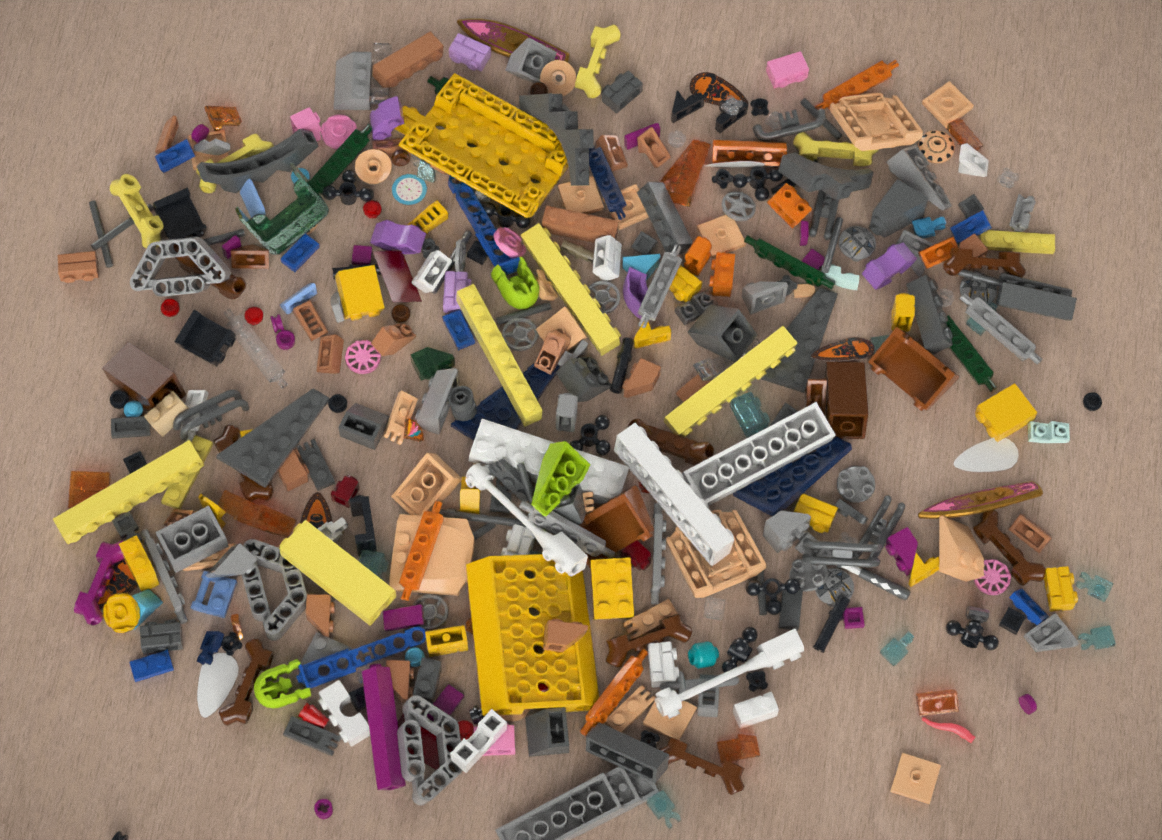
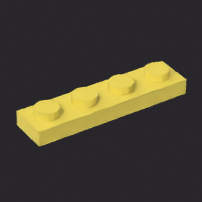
(1018, 241)
(177, 492)

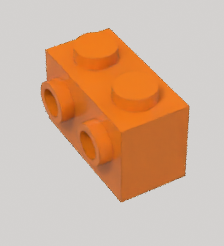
(789, 205)
(723, 274)

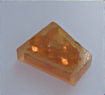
(86, 484)

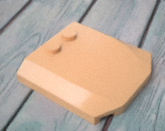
(876, 121)
(448, 560)
(736, 567)

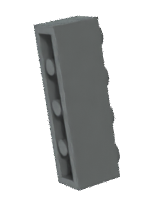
(664, 216)
(1036, 301)
(929, 314)
(627, 752)

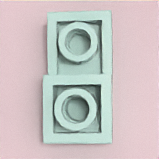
(845, 280)
(1048, 433)

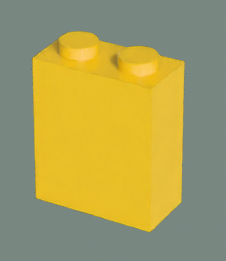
(359, 292)
(1005, 412)
(139, 564)

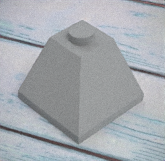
(529, 60)
(763, 295)
(233, 563)

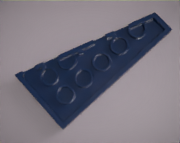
(498, 406)
(786, 484)

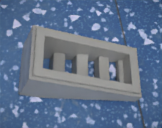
(705, 707)

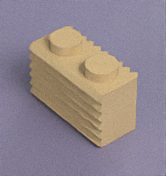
(164, 413)

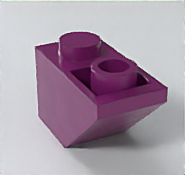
(903, 548)

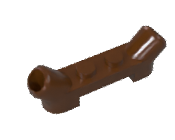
(961, 258)
(230, 288)
(676, 445)
(249, 488)
(1022, 570)
(670, 626)
(241, 708)
(730, 772)

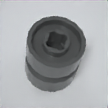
(462, 403)

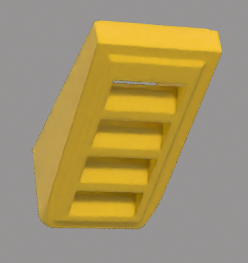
(431, 210)

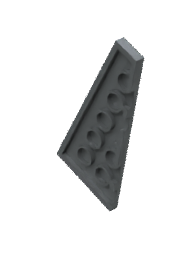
(808, 331)
(270, 444)

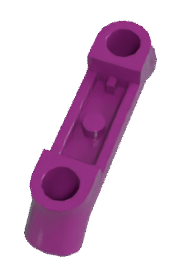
(86, 603)

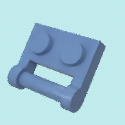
(220, 596)

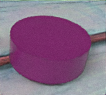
(199, 133)
(285, 339)
(1027, 704)

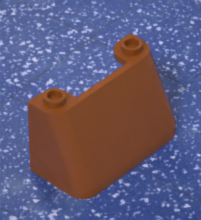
(913, 369)
(619, 521)

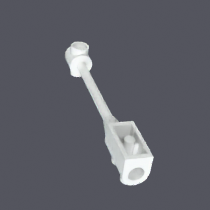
(559, 548)
(770, 654)

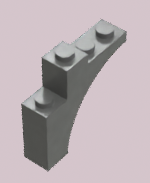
(815, 176)

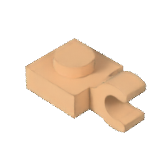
(546, 289)

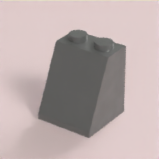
(897, 209)
(723, 332)

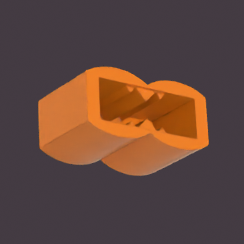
(698, 255)

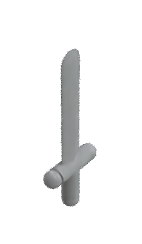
(683, 685)

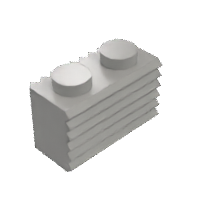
(566, 412)

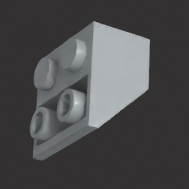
(785, 528)

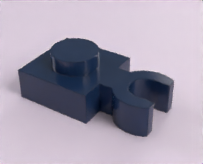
(209, 646)

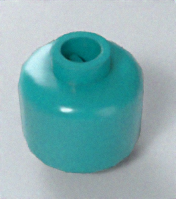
(703, 655)

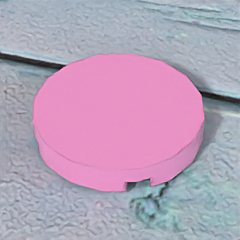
(337, 130)
(509, 242)

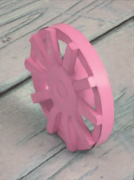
(362, 357)
(992, 578)

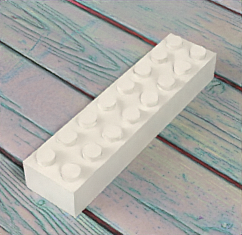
(498, 442)
(760, 454)
(674, 494)

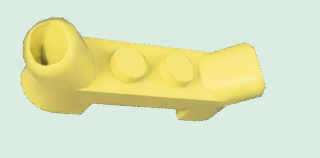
(599, 40)
(252, 146)
(813, 149)
(128, 190)

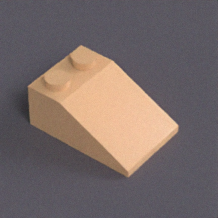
(427, 483)
(959, 551)

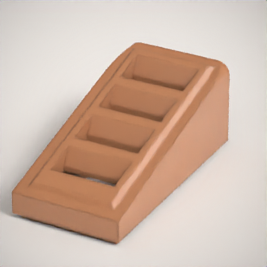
(312, 312)

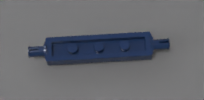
(606, 181)

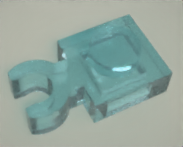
(1098, 587)
(1100, 638)
(662, 807)

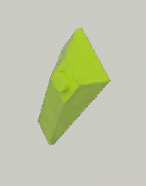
(559, 473)

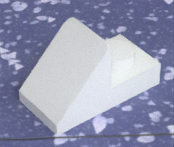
(972, 162)

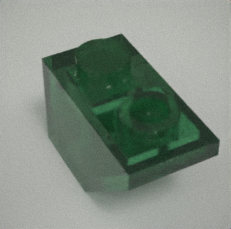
(430, 360)

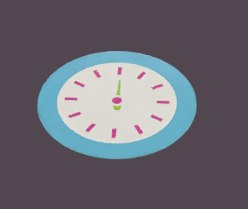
(409, 189)

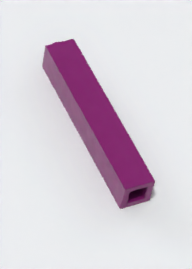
(383, 727)

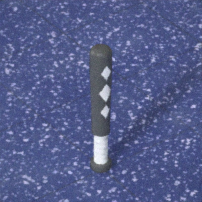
(881, 582)

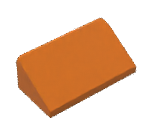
(938, 252)

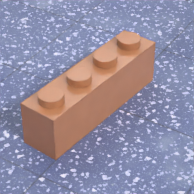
(408, 60)
(578, 225)

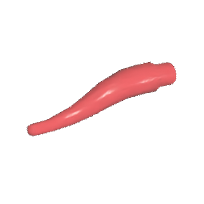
(958, 729)

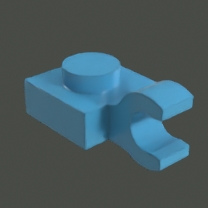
(926, 228)

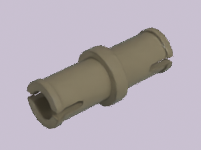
(577, 251)

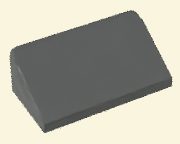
(790, 610)

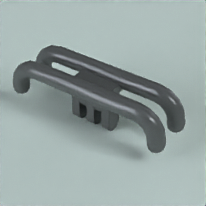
(790, 126)
(826, 208)
(209, 411)
(877, 529)
(841, 553)

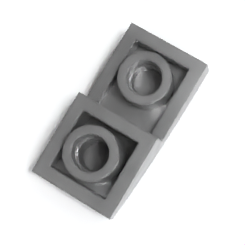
(693, 309)
(978, 614)

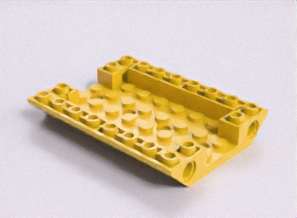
(499, 135)
(507, 632)

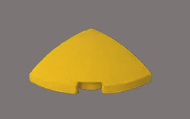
(217, 511)

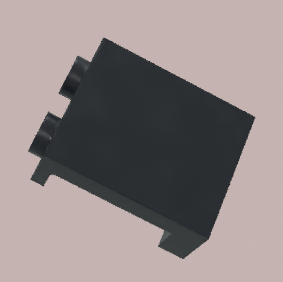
(179, 216)
(205, 338)
(361, 507)

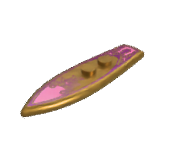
(503, 37)
(982, 501)

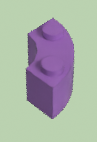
(386, 118)
(400, 237)
(895, 260)
(634, 290)

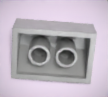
(353, 81)
(436, 401)
(192, 539)

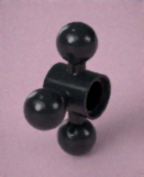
(349, 177)
(761, 192)
(506, 221)
(602, 446)
(773, 605)
(972, 634)
(739, 649)

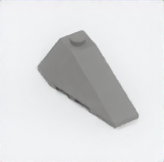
(911, 168)

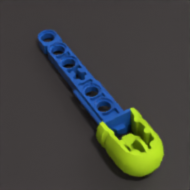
(521, 290)
(309, 672)

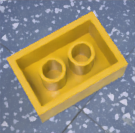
(612, 588)

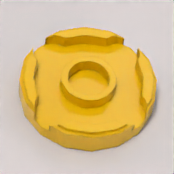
(121, 612)

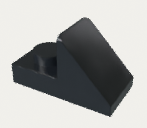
(685, 107)
(725, 120)

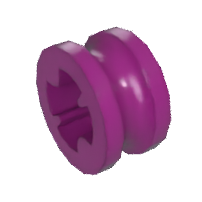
(277, 323)
(326, 803)

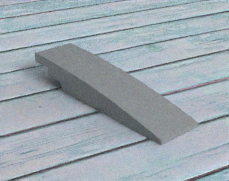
(581, 807)

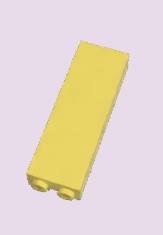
(337, 572)

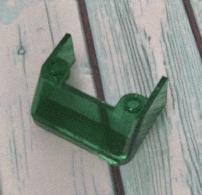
(292, 221)

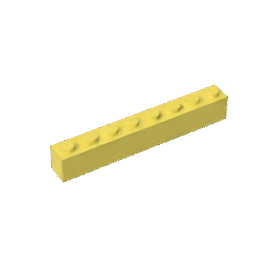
(570, 289)
(499, 355)
(730, 382)
(128, 492)

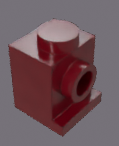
(345, 490)
(639, 555)

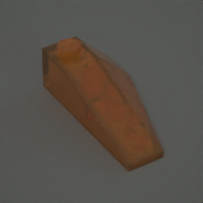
(685, 173)

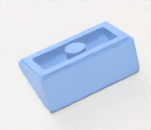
(251, 199)
(299, 297)

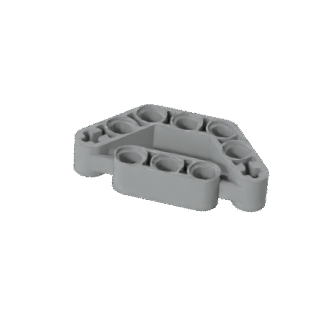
(185, 249)
(259, 600)
(413, 720)

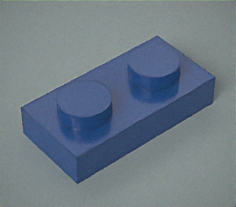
(175, 156)
(975, 224)
(300, 252)
(458, 330)
(1024, 602)
(151, 666)

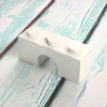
(352, 728)
(486, 734)

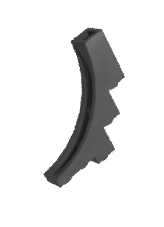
(565, 126)
(260, 167)

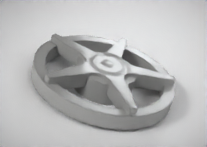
(738, 206)
(460, 255)
(603, 296)
(520, 334)
(430, 611)

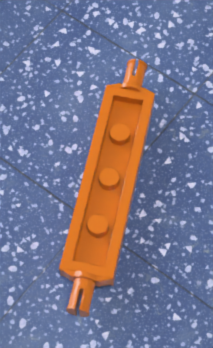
(859, 84)
(421, 550)
(614, 692)

